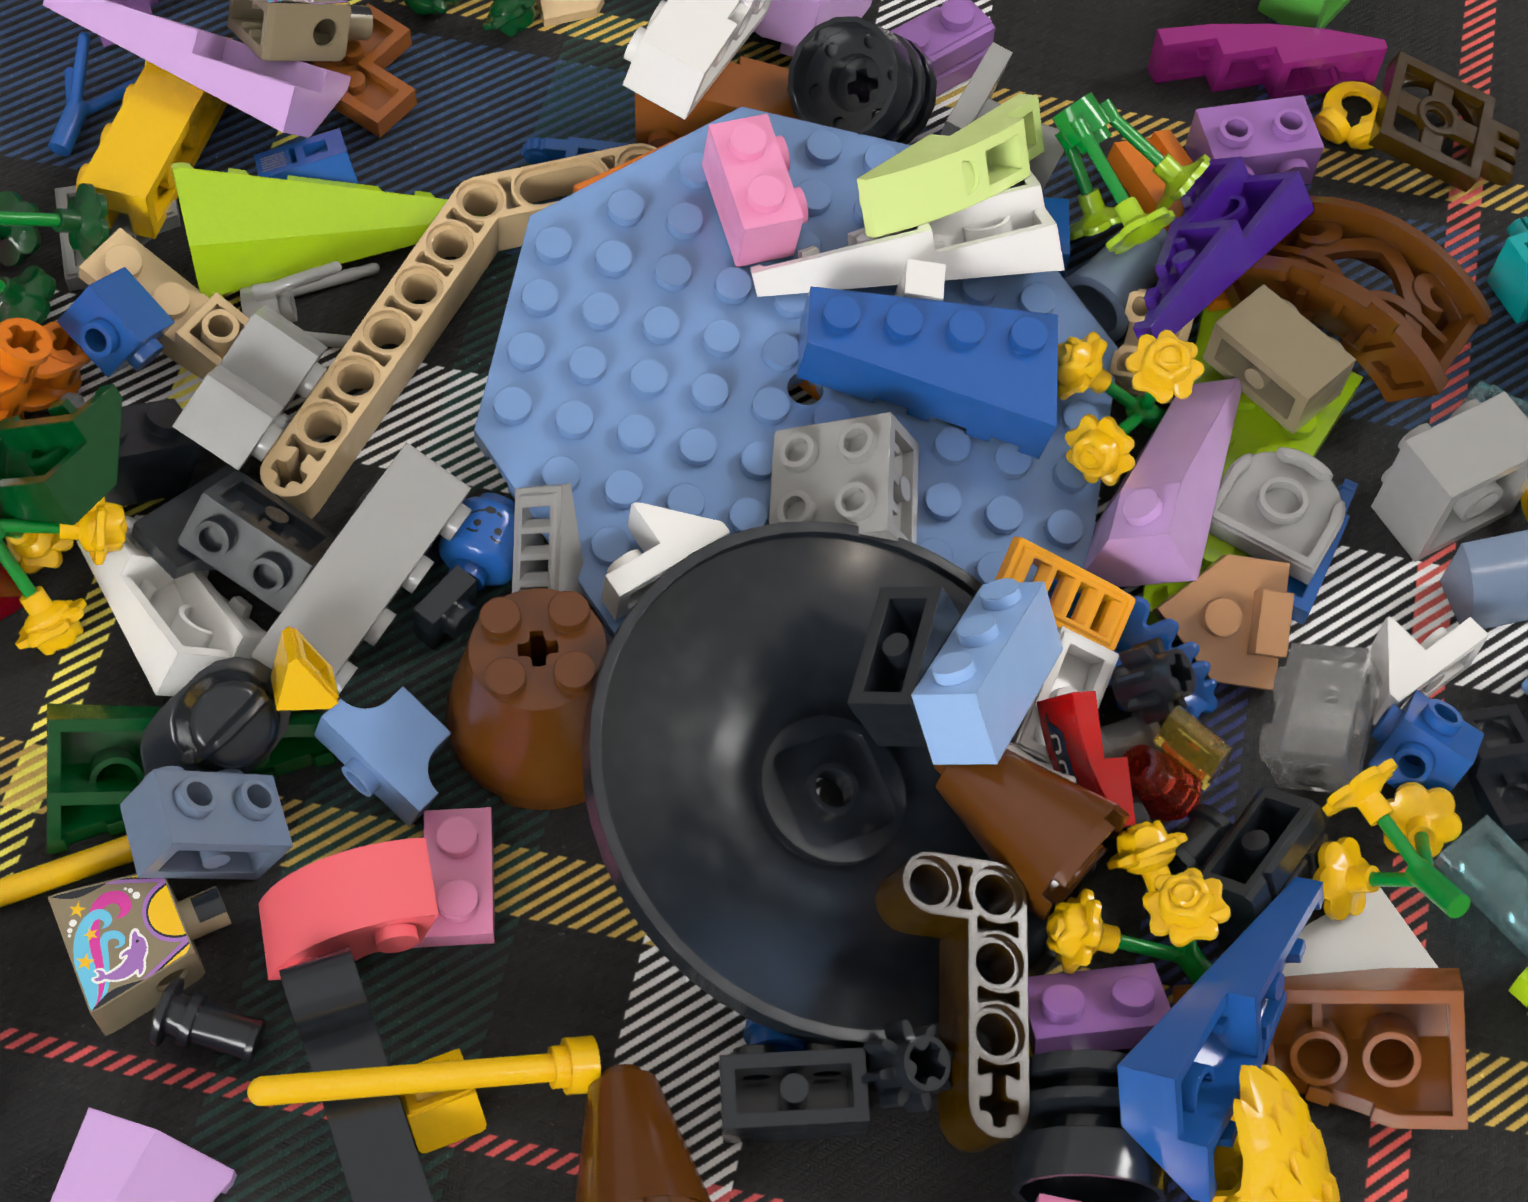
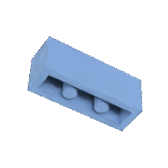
(988, 673)

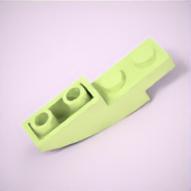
(952, 171)

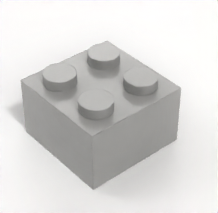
(1455, 476)

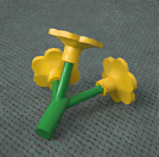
(1412, 824)

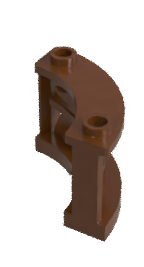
(1385, 332)

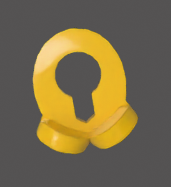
(1332, 119)

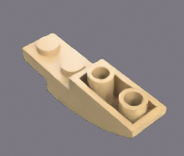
(202, 325)

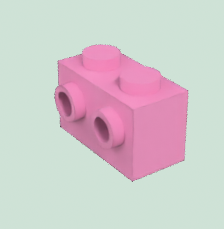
(753, 189)

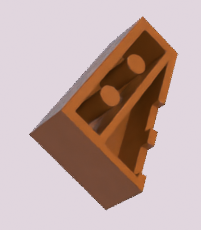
(739, 85)

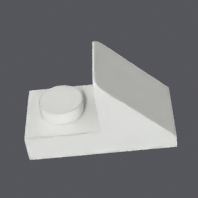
(666, 540)
(1423, 667)

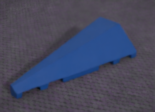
(1187, 1068)

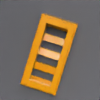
(1101, 606)

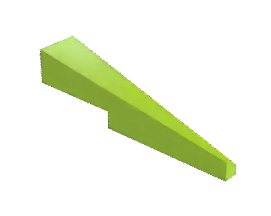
(269, 228)

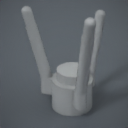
(280, 293)

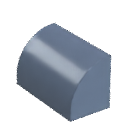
(1489, 580)

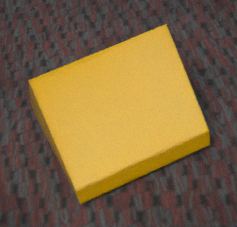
(301, 675)

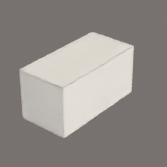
(922, 280)

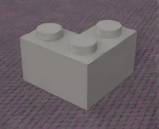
(244, 398)

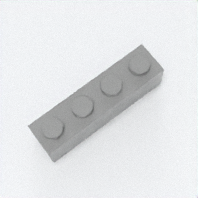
(371, 561)

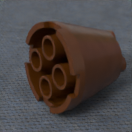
(525, 697)

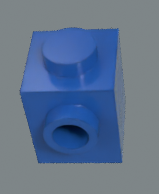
(117, 323)

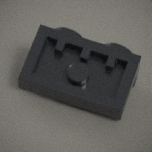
(255, 538)

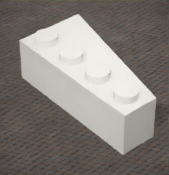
(688, 49)

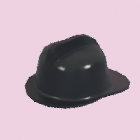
(217, 721)

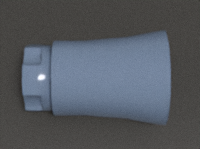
(1109, 278)

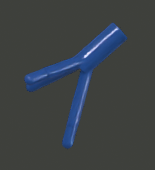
(76, 109)

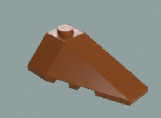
(1376, 1044)

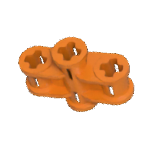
(36, 366)

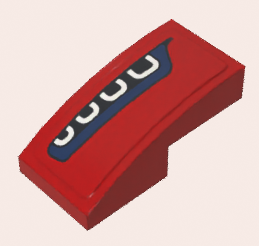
(1076, 748)

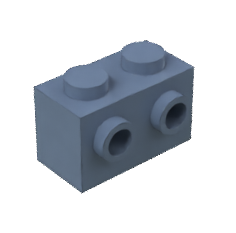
(205, 824)

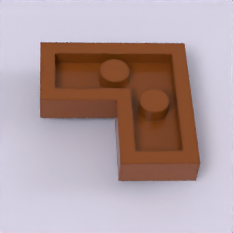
(374, 95)

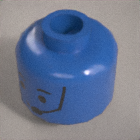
(483, 541)

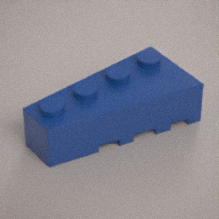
(937, 360)

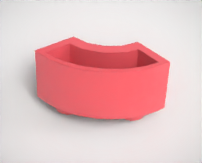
(357, 898)

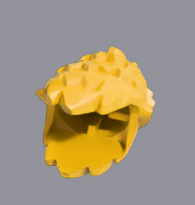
(1276, 1146)

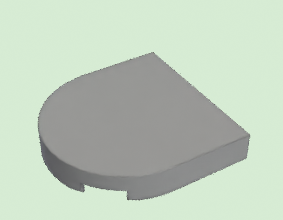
(1279, 509)

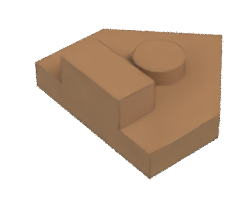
(1236, 618)

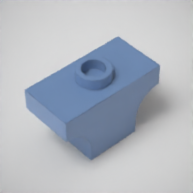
(387, 750)

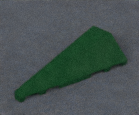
(63, 462)
(99, 762)

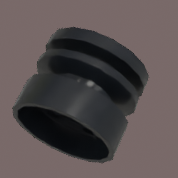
(862, 80)
(1078, 1136)

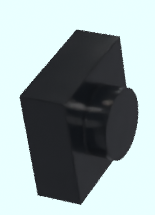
(446, 608)

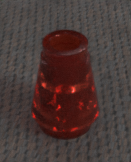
(1162, 783)

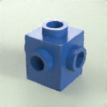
(1426, 743)

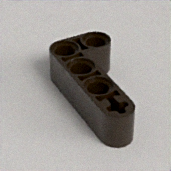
(987, 1089)

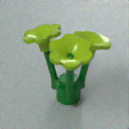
(1082, 129)

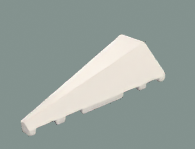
(990, 239)
(172, 622)

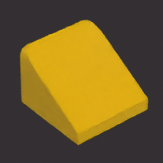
(445, 1115)

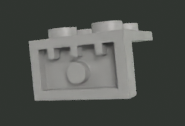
(848, 474)

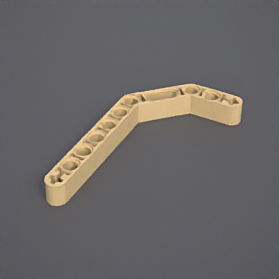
(415, 327)

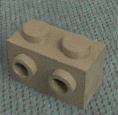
(1279, 358)

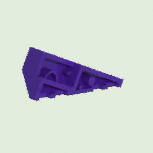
(1220, 235)

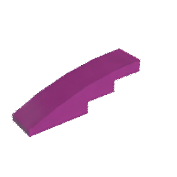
(1279, 56)

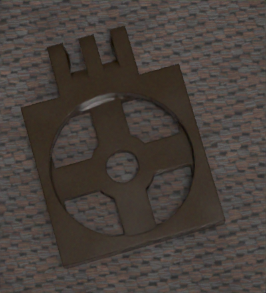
(1490, 143)

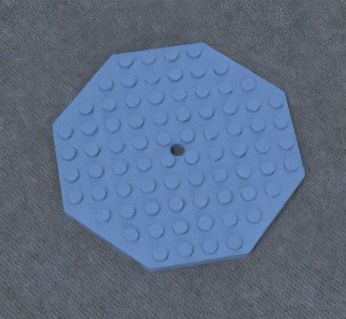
(662, 375)

